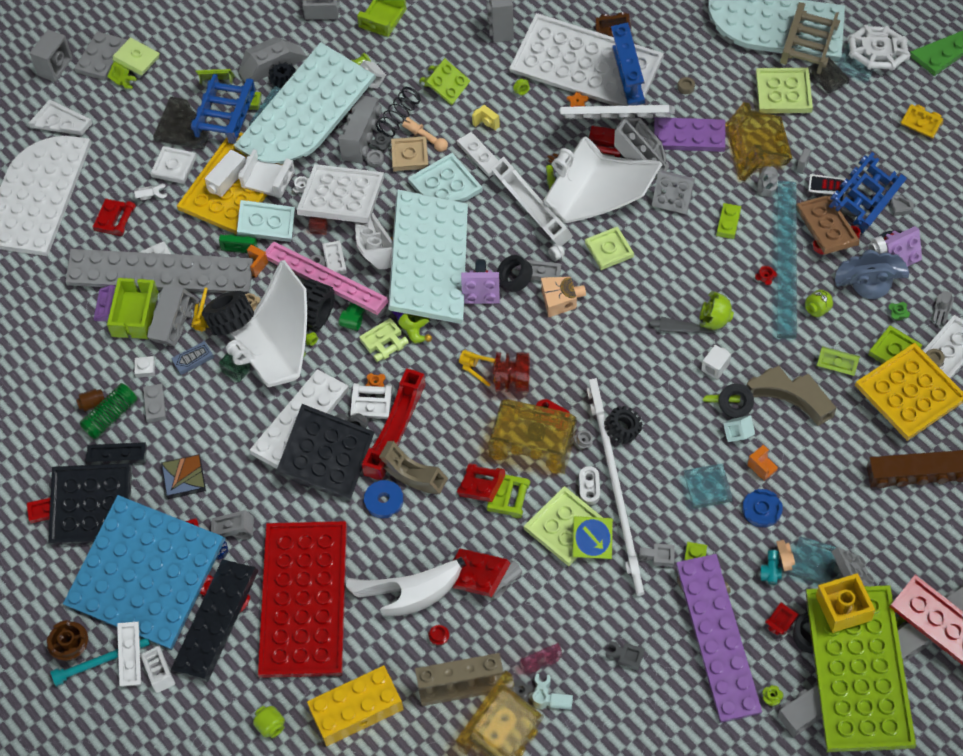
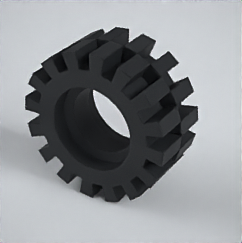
(617, 430)

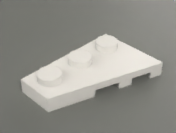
(60, 119)

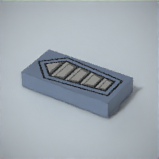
(192, 358)

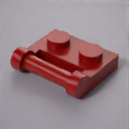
(604, 137)
(109, 215)
(480, 488)

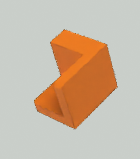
(260, 260)
(761, 463)

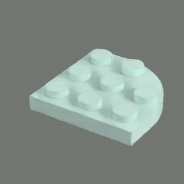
(446, 180)

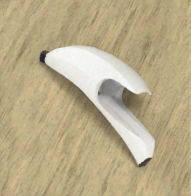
(416, 590)

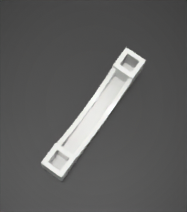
(531, 202)

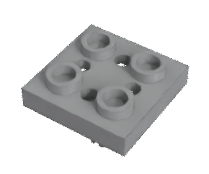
(674, 186)
(851, 564)

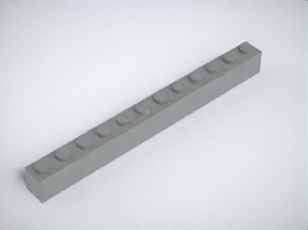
(806, 708)

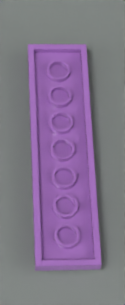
(718, 638)

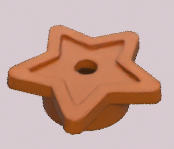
(577, 96)

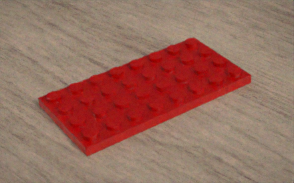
(303, 600)

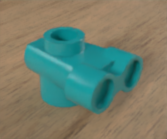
(771, 571)

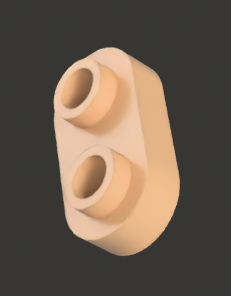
(786, 555)

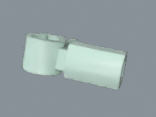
(542, 698)

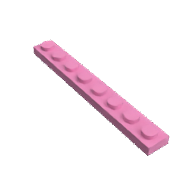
(342, 285)

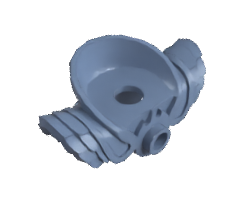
(871, 273)

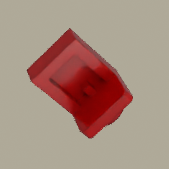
(781, 619)

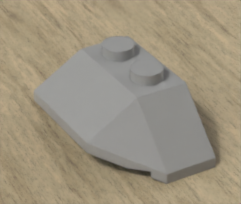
(262, 56)
(638, 142)

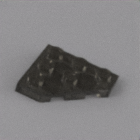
(176, 125)

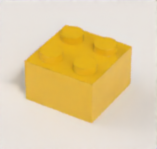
(845, 602)

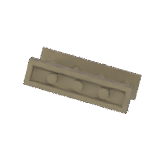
(797, 27)
(458, 679)

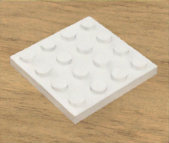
(340, 193)

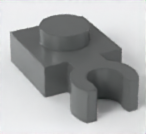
(629, 655)

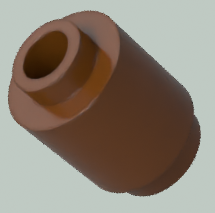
(90, 399)

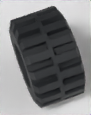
(319, 303)
(227, 313)

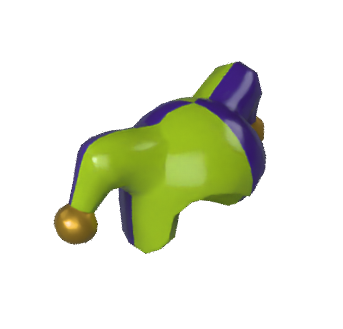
(412, 325)

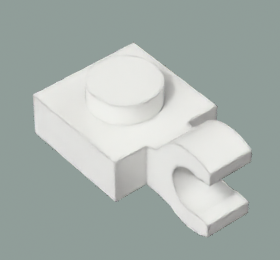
(146, 192)

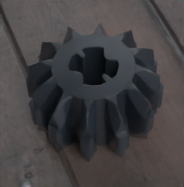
(280, 74)

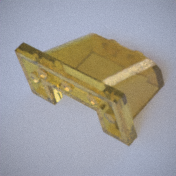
(757, 141)
(501, 723)

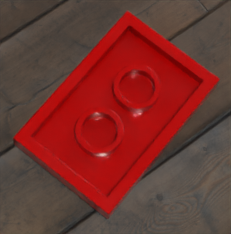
(481, 572)

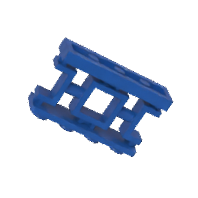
(878, 201)

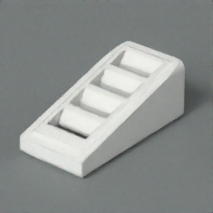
(163, 680)

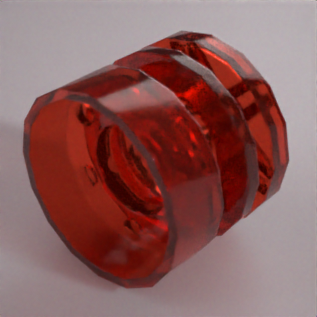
(512, 372)

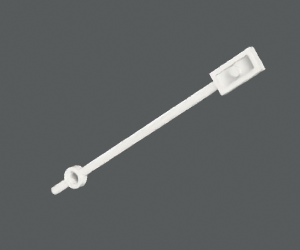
(597, 409)

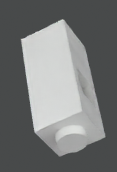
(225, 173)

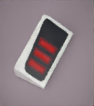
(824, 184)

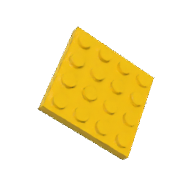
(910, 391)

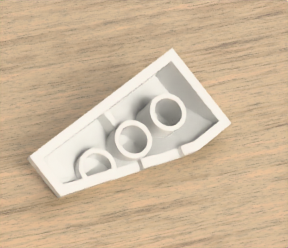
(374, 243)

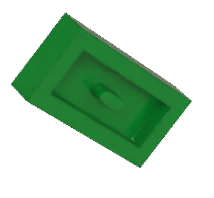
(236, 243)

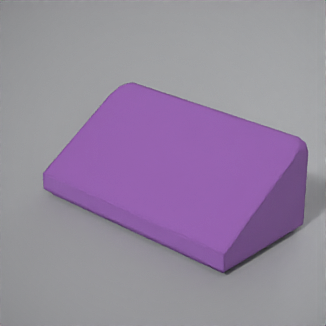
(104, 303)

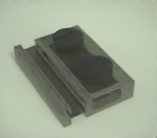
(831, 77)

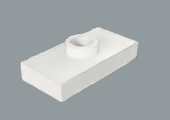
(334, 257)

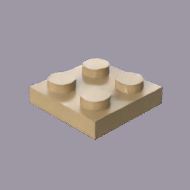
(409, 153)

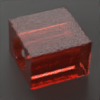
(318, 225)

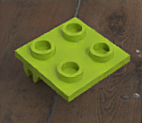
(446, 81)

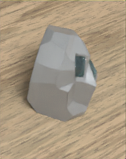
(767, 181)

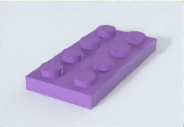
(691, 134)

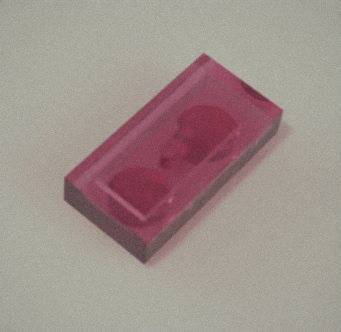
(536, 660)

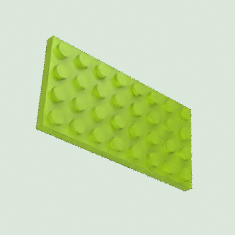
(862, 679)

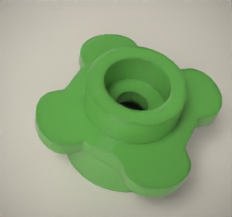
(899, 315)

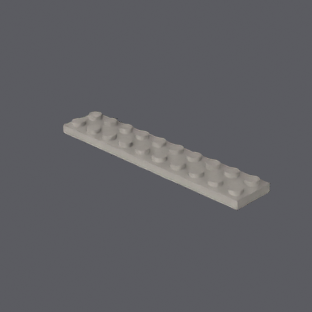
(189, 272)

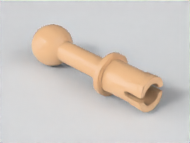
(439, 144)

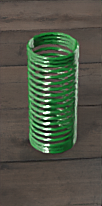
(122, 390)

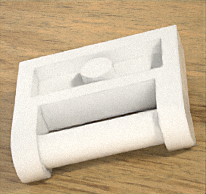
(369, 406)

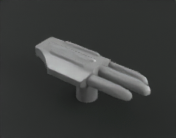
(943, 306)

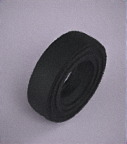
(740, 389)

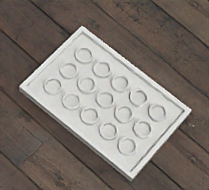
(610, 112)

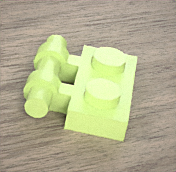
(381, 335)

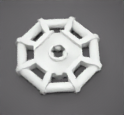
(885, 51)

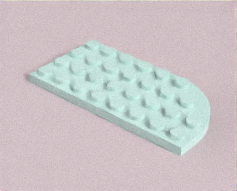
(767, 23)
(306, 107)

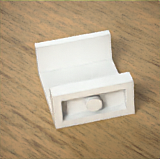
(266, 177)

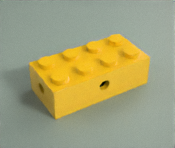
(355, 705)

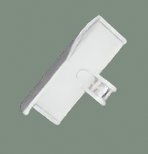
(596, 182)
(277, 331)

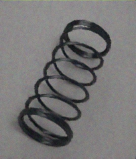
(380, 130)

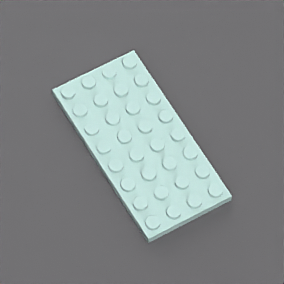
(428, 257)

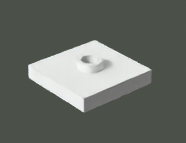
(173, 165)

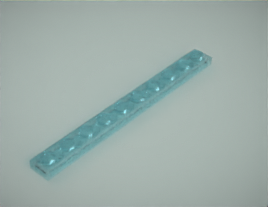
(786, 260)

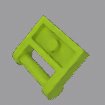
(501, 501)

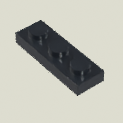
(116, 453)

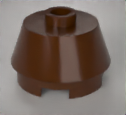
(67, 640)

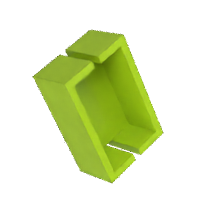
(132, 310)

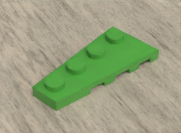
(940, 53)

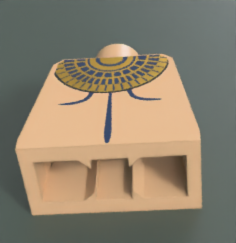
(560, 294)

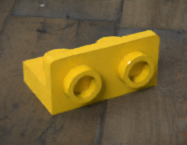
(922, 121)

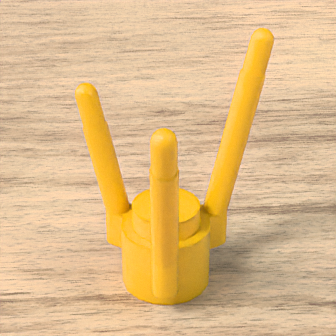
(198, 322)
(470, 360)

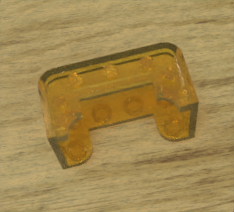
(533, 433)

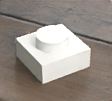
(144, 367)

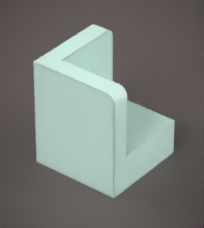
(739, 428)

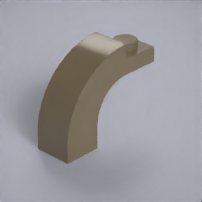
(416, 475)

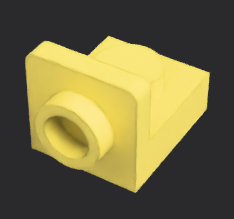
(486, 115)

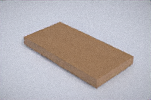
(827, 225)

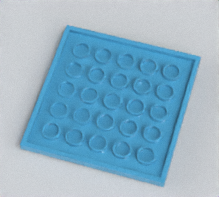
(144, 571)

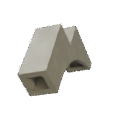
(801, 392)

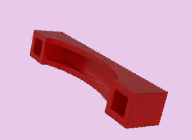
(406, 400)

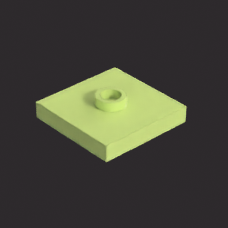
(136, 56)
(609, 248)

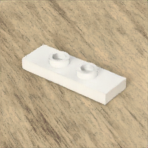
(478, 153)

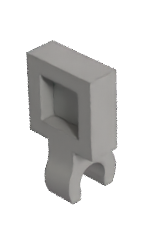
(660, 554)

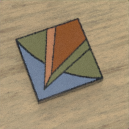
(183, 476)

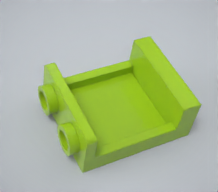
(382, 16)

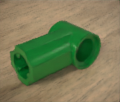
(352, 317)

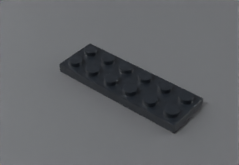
(214, 620)

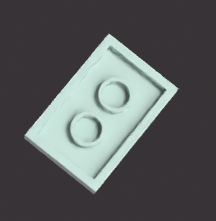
(265, 221)

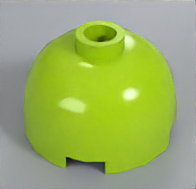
(716, 312)

